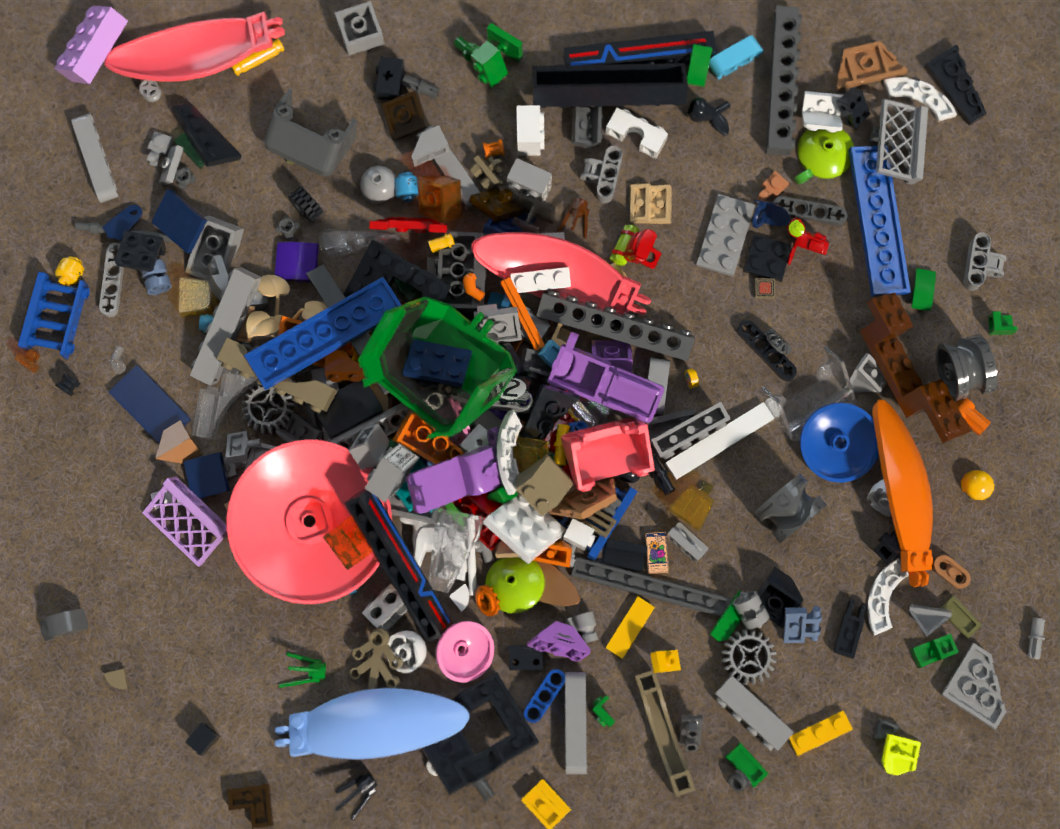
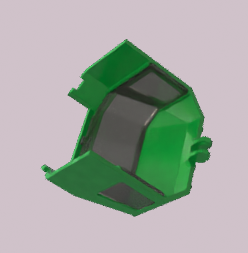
(440, 405)

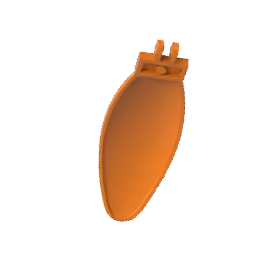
(906, 491)

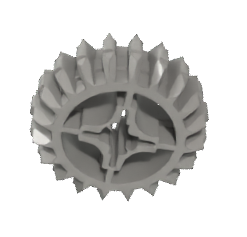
(266, 415)
(755, 663)

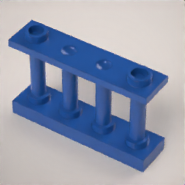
(39, 302)
(626, 499)

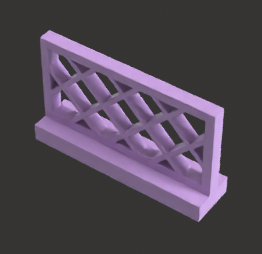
(197, 508)

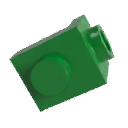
(603, 717)

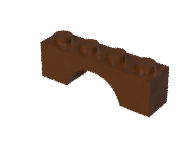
(340, 367)

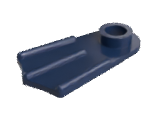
(122, 222)

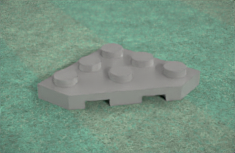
(976, 687)

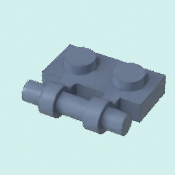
(795, 624)

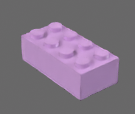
(90, 44)

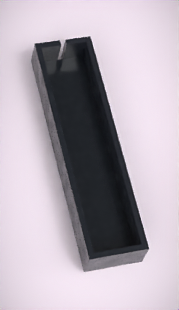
(609, 85)

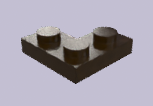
(257, 799)

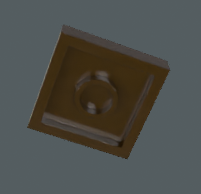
(404, 115)
(496, 204)

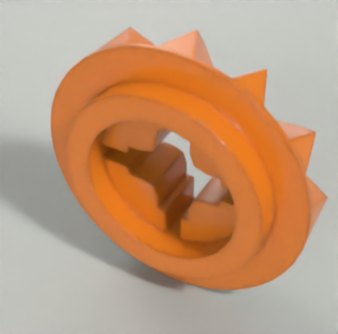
(490, 605)

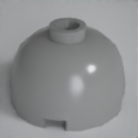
(378, 185)

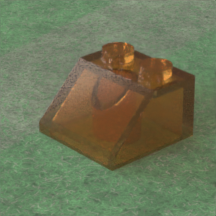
(439, 197)
(348, 542)

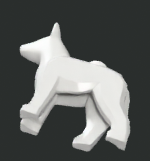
(423, 541)

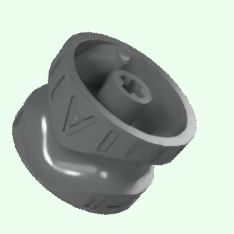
(967, 366)
(790, 508)

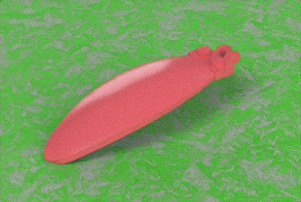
(194, 48)
(589, 274)

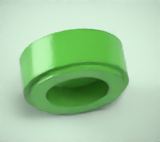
(804, 176)

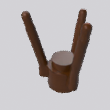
(578, 210)

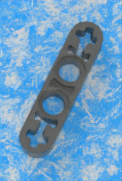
(809, 211)

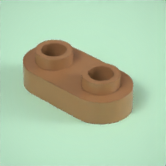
(951, 571)

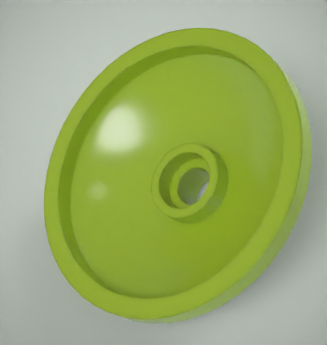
(823, 161)
(525, 589)

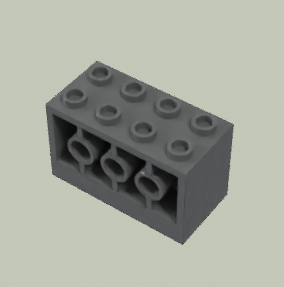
(456, 263)

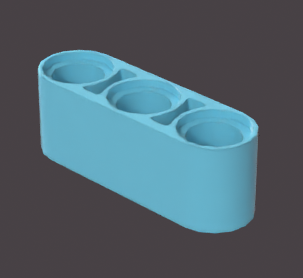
(735, 56)

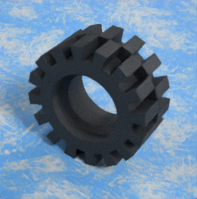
(305, 204)

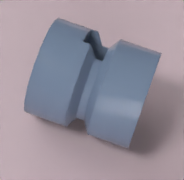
(156, 280)

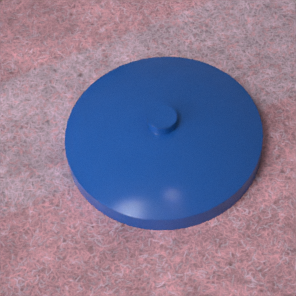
(839, 442)

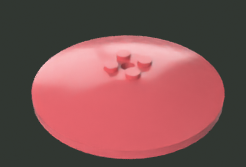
(269, 528)

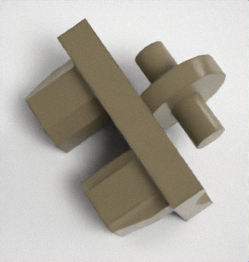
(482, 166)

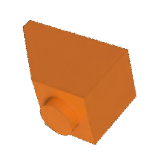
(557, 554)

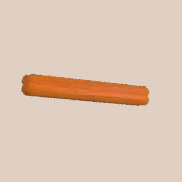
(524, 317)

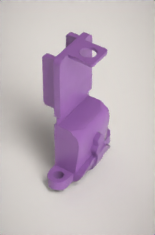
(621, 390)
(454, 478)

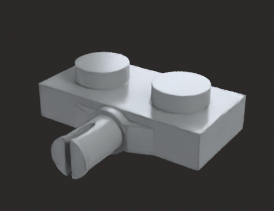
(238, 447)

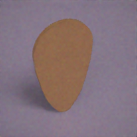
(558, 587)

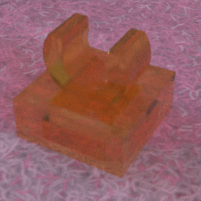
(29, 360)

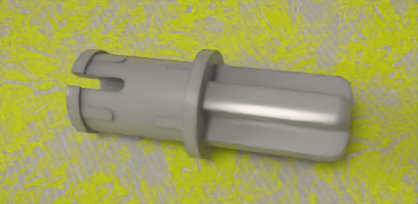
(1036, 638)

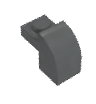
(63, 624)

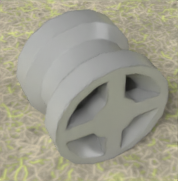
(148, 86)

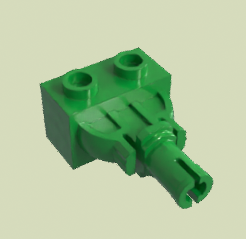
(485, 60)

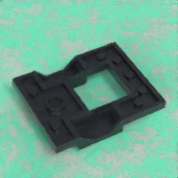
(383, 262)
(453, 756)

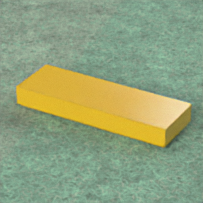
(630, 627)

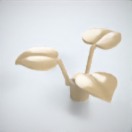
(261, 324)

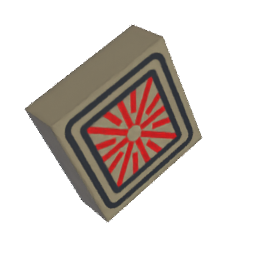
(764, 288)

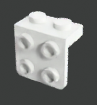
(821, 111)

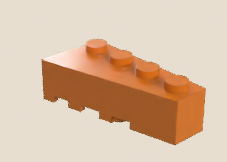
(413, 435)

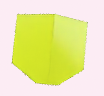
(900, 755)

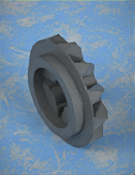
(778, 342)

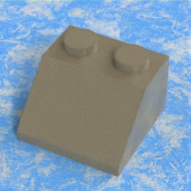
(543, 485)

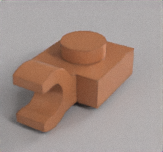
(774, 186)

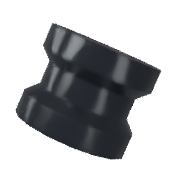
(67, 384)

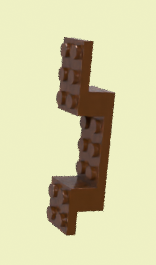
(900, 375)

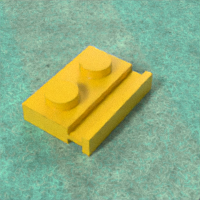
(545, 804)

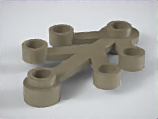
(376, 662)

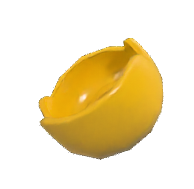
(977, 484)

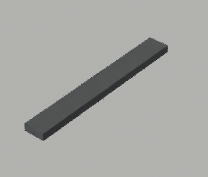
(331, 295)
(650, 587)

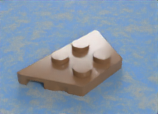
(867, 65)
(584, 504)

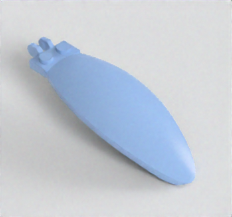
(373, 724)

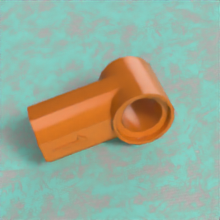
(975, 420)

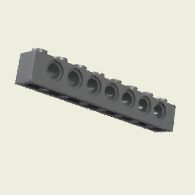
(783, 17)
(680, 350)

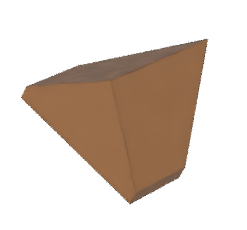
(177, 445)

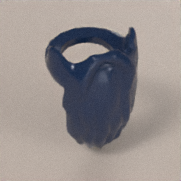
(770, 214)

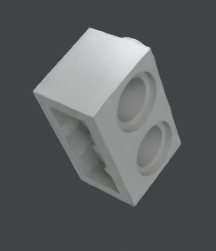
(390, 612)

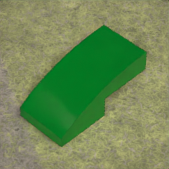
(698, 65)
(923, 289)
(934, 650)

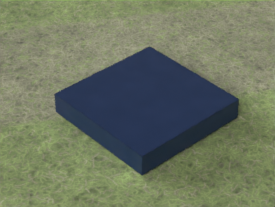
(207, 475)

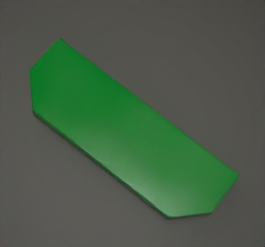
(727, 622)

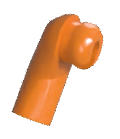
(470, 287)

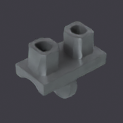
(691, 731)

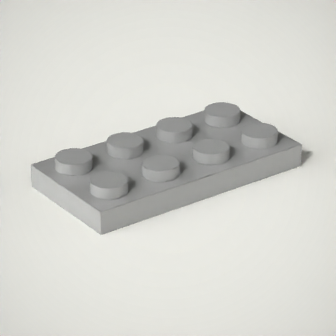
(725, 235)

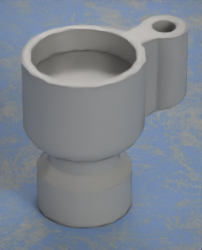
(585, 624)

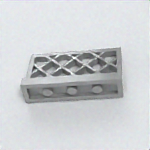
(916, 146)

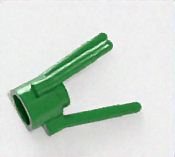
(316, 670)

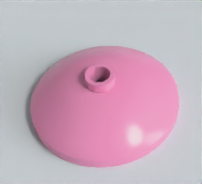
(475, 654)

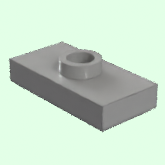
(170, 165)

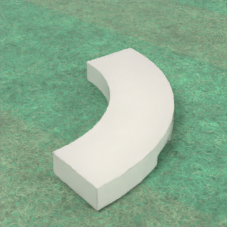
(921, 92)
(506, 440)
(880, 594)

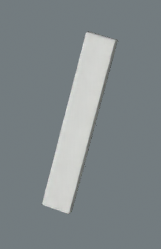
(719, 441)

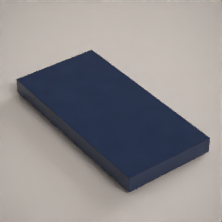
(147, 403)

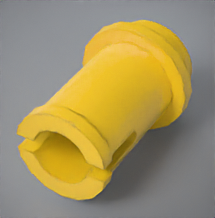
(441, 242)

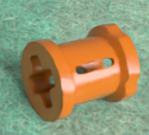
(494, 149)

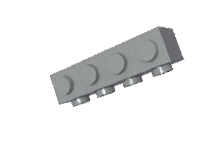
(689, 430)

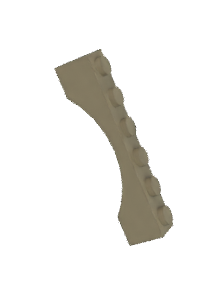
(312, 392)
(663, 733)

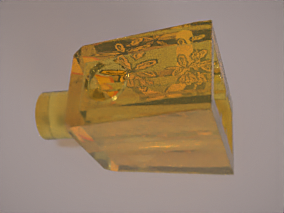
(195, 297)
(693, 505)

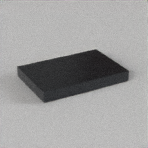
(349, 408)

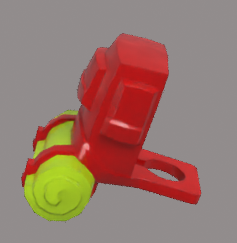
(805, 239)
(635, 247)

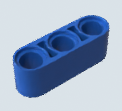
(545, 686)

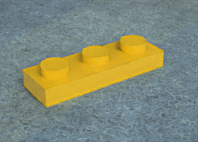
(820, 733)

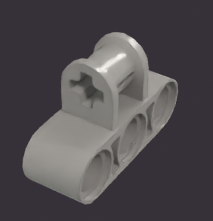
(598, 172)
(990, 262)

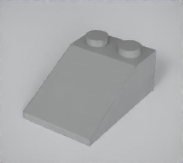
(215, 239)

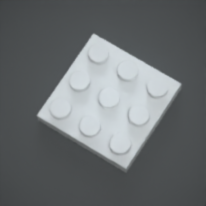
(524, 528)

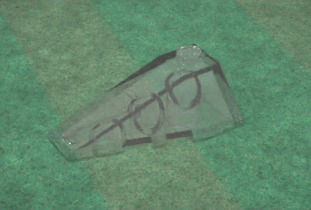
(452, 542)

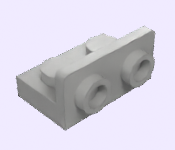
(687, 542)

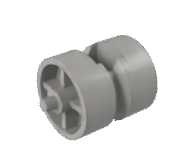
(750, 608)

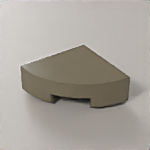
(117, 679)

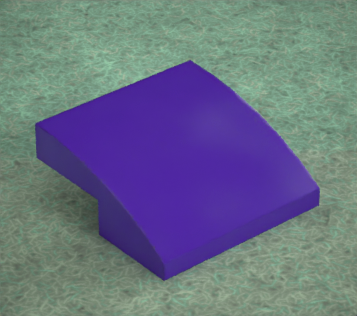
(296, 260)

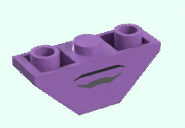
(561, 641)

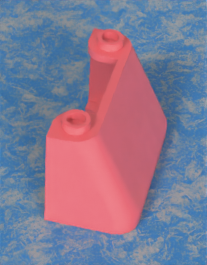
(608, 451)

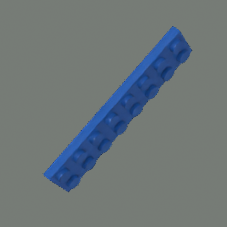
(879, 223)
(321, 334)

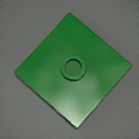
(505, 42)

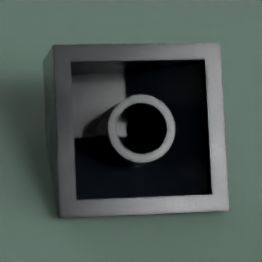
(777, 594)

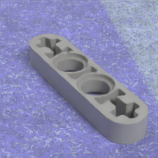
(111, 280)

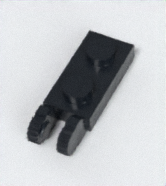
(850, 631)

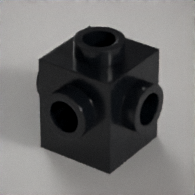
(888, 548)

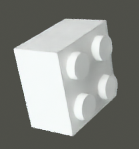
(530, 130)

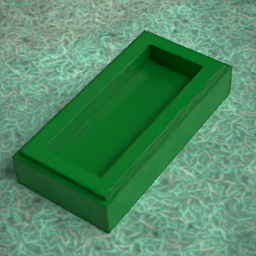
(744, 761)

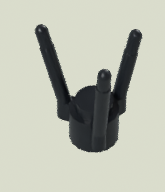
(365, 785)

